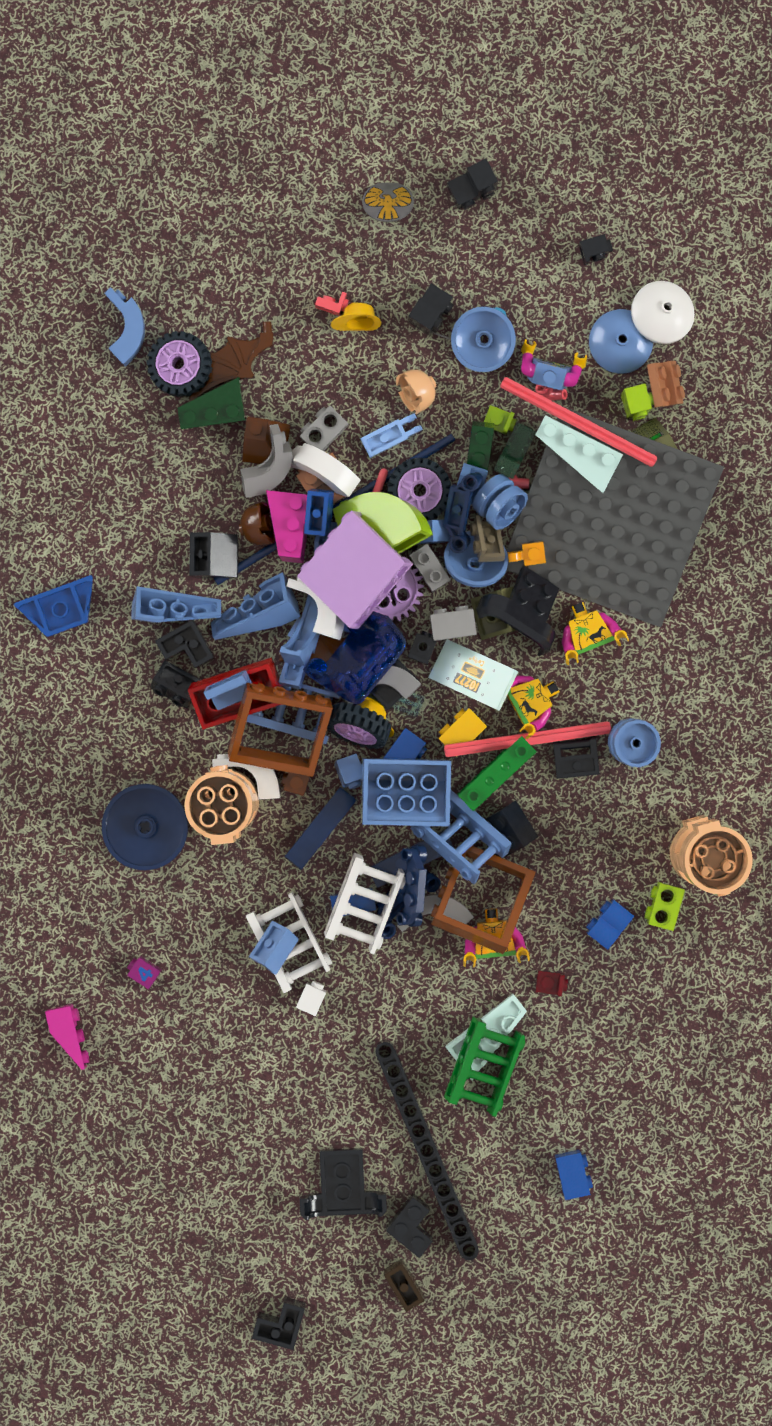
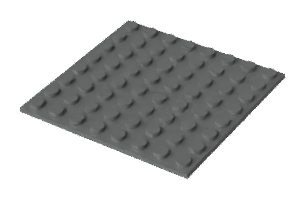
(620, 543)

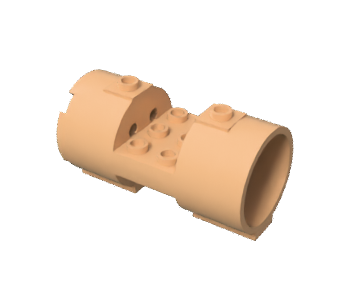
(224, 813)
(711, 856)

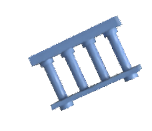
(297, 727)
(481, 831)

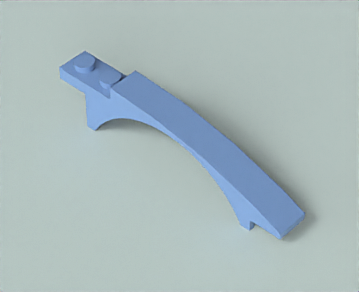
(303, 642)

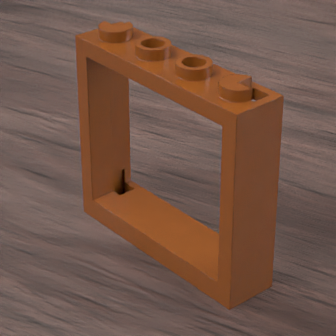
(272, 759)
(469, 932)

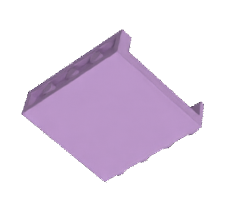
(353, 570)

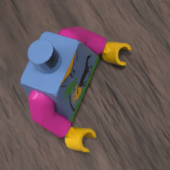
(550, 373)

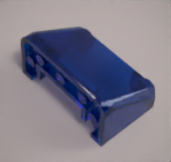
(360, 659)

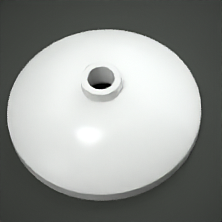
(654, 320)

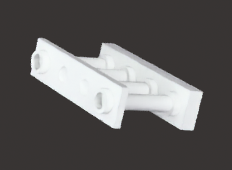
(350, 887)
(285, 979)

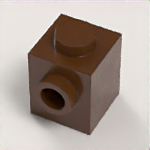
(295, 783)

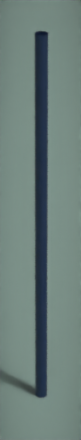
(366, 489)

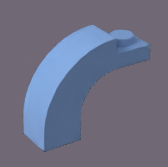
(134, 331)

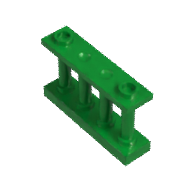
(496, 773)
(470, 1051)

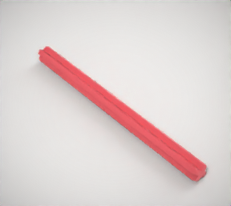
(578, 421)
(538, 737)

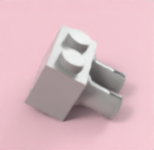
(453, 624)

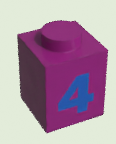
(143, 971)

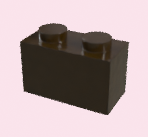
(404, 1285)

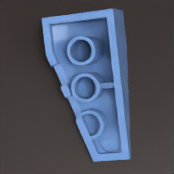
(166, 606)
(265, 610)

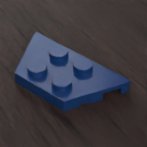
(59, 607)

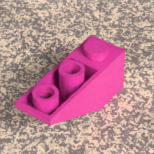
(62, 1027)

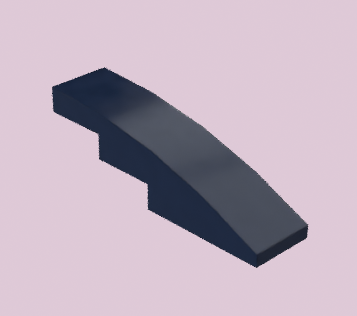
(320, 828)

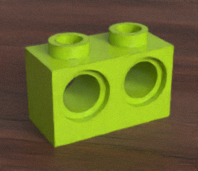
(670, 907)

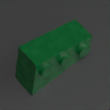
(215, 407)

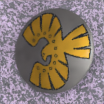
(388, 202)

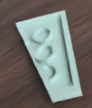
(582, 452)
(500, 1020)

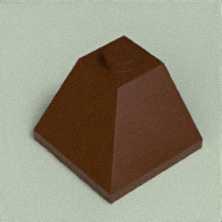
(257, 439)

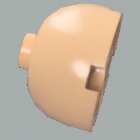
(417, 390)

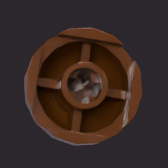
(256, 521)

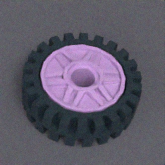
(164, 357)
(428, 474)
(359, 725)

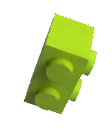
(637, 402)

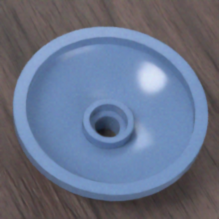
(467, 339)
(607, 348)
(460, 567)

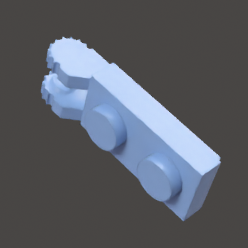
(389, 436)

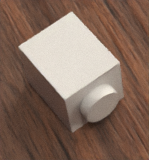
(311, 998)

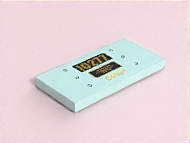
(473, 674)

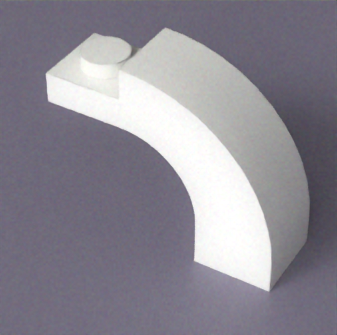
(325, 468)
(327, 621)
(266, 778)

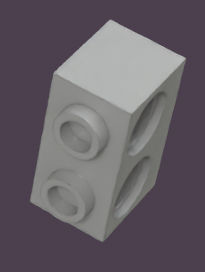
(328, 434)
(429, 568)

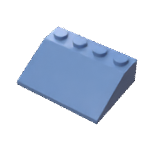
(406, 792)

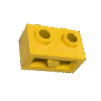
(464, 729)

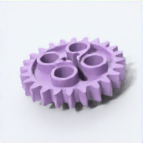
(411, 586)

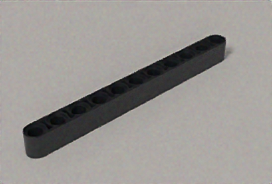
(427, 1160)

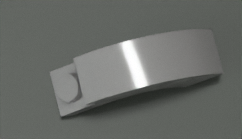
(273, 470)
(401, 681)
(454, 909)

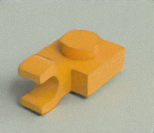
(531, 553)

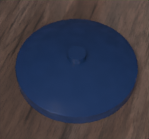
(144, 827)

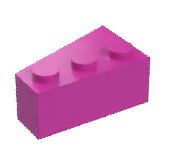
(288, 522)

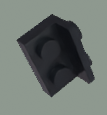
(173, 684)

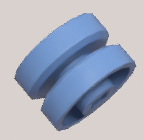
(500, 501)
(642, 733)

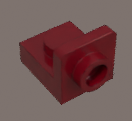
(551, 983)

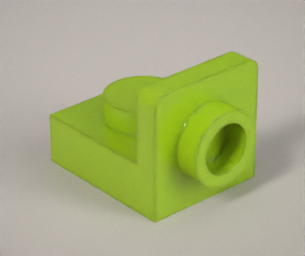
(502, 419)

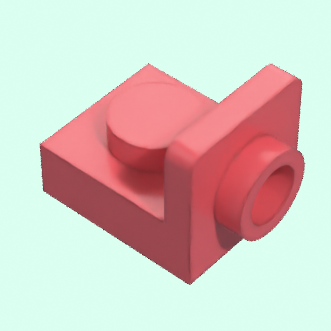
(328, 304)

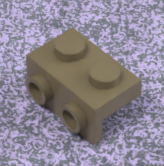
(488, 541)

